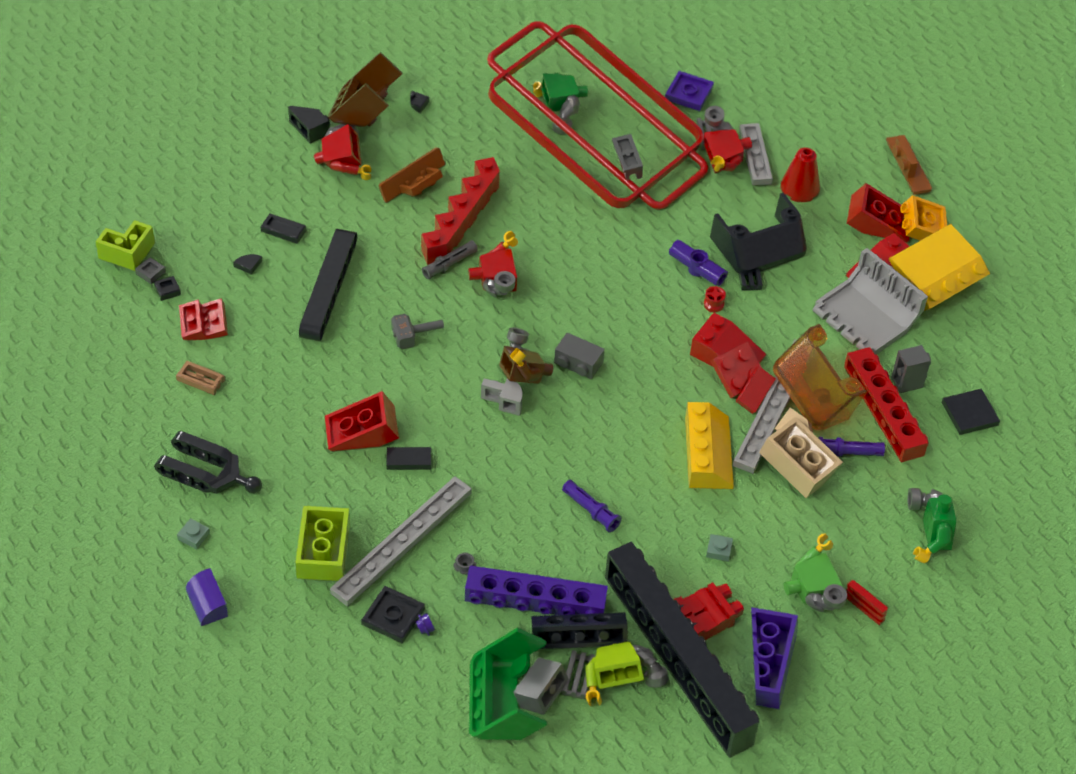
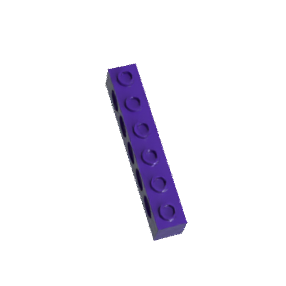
(527, 585)

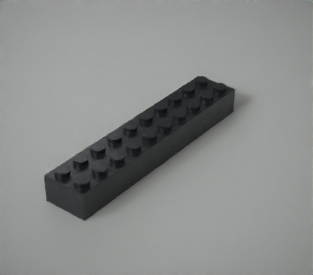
(682, 649)

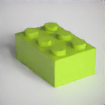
(322, 543)

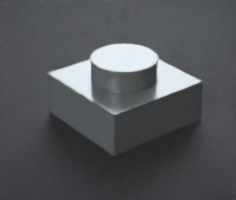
(150, 270)

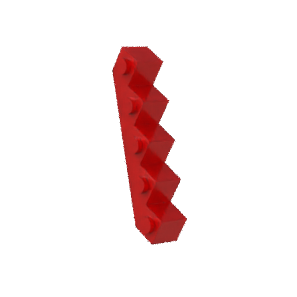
(461, 210)

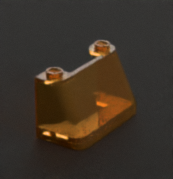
(814, 382)

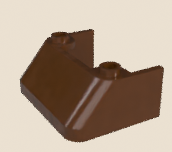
(363, 94)

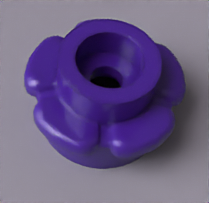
(425, 624)

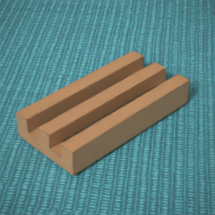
(198, 380)

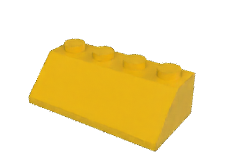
(708, 447)

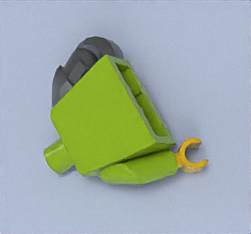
(622, 665)

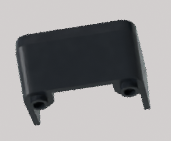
(763, 247)

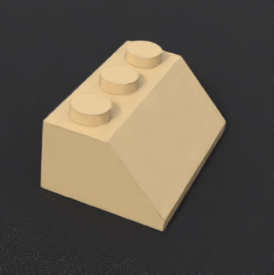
(800, 457)

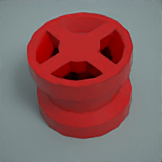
(714, 299)

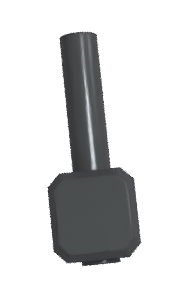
(404, 331)

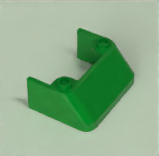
(492, 682)

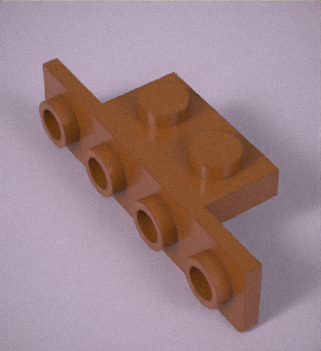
(909, 164)
(414, 177)

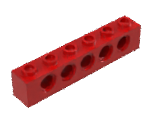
(887, 405)

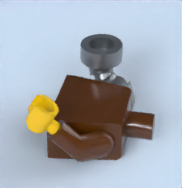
(521, 363)

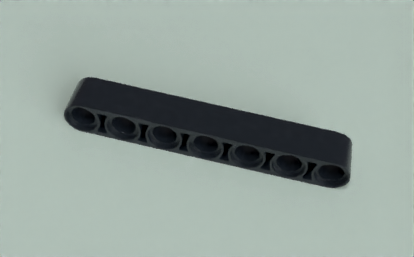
(328, 285)

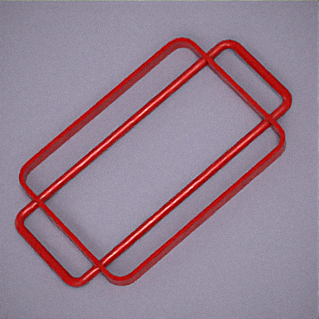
(630, 74)

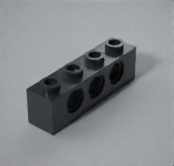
(580, 630)

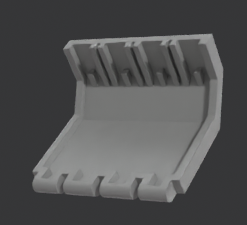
(872, 305)

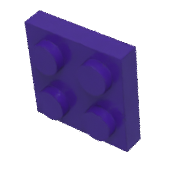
(689, 90)

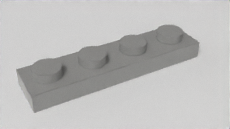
(756, 156)

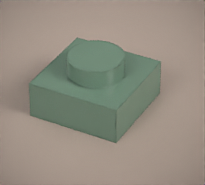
(193, 533)
(719, 547)

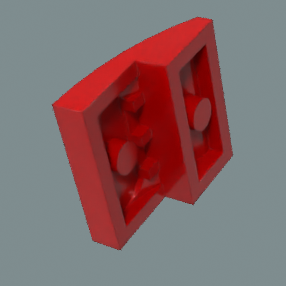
(203, 320)

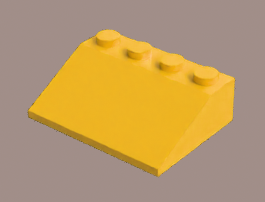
(940, 265)

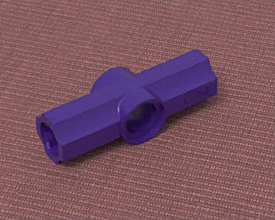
(698, 262)

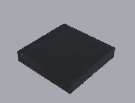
(970, 411)
(393, 614)

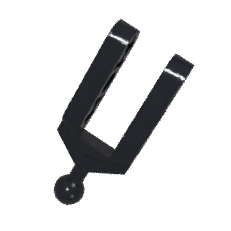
(200, 478)

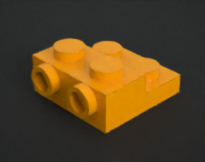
(922, 217)

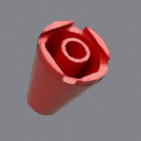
(802, 177)

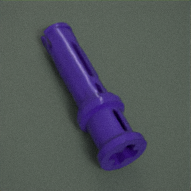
(840, 447)
(598, 511)

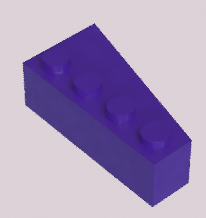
(773, 647)

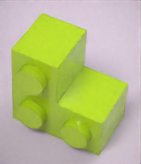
(127, 248)

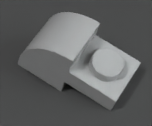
(507, 395)

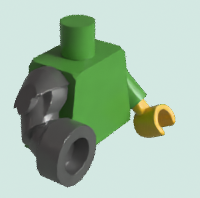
(817, 580)

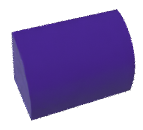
(206, 597)

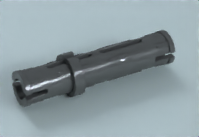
(443, 263)

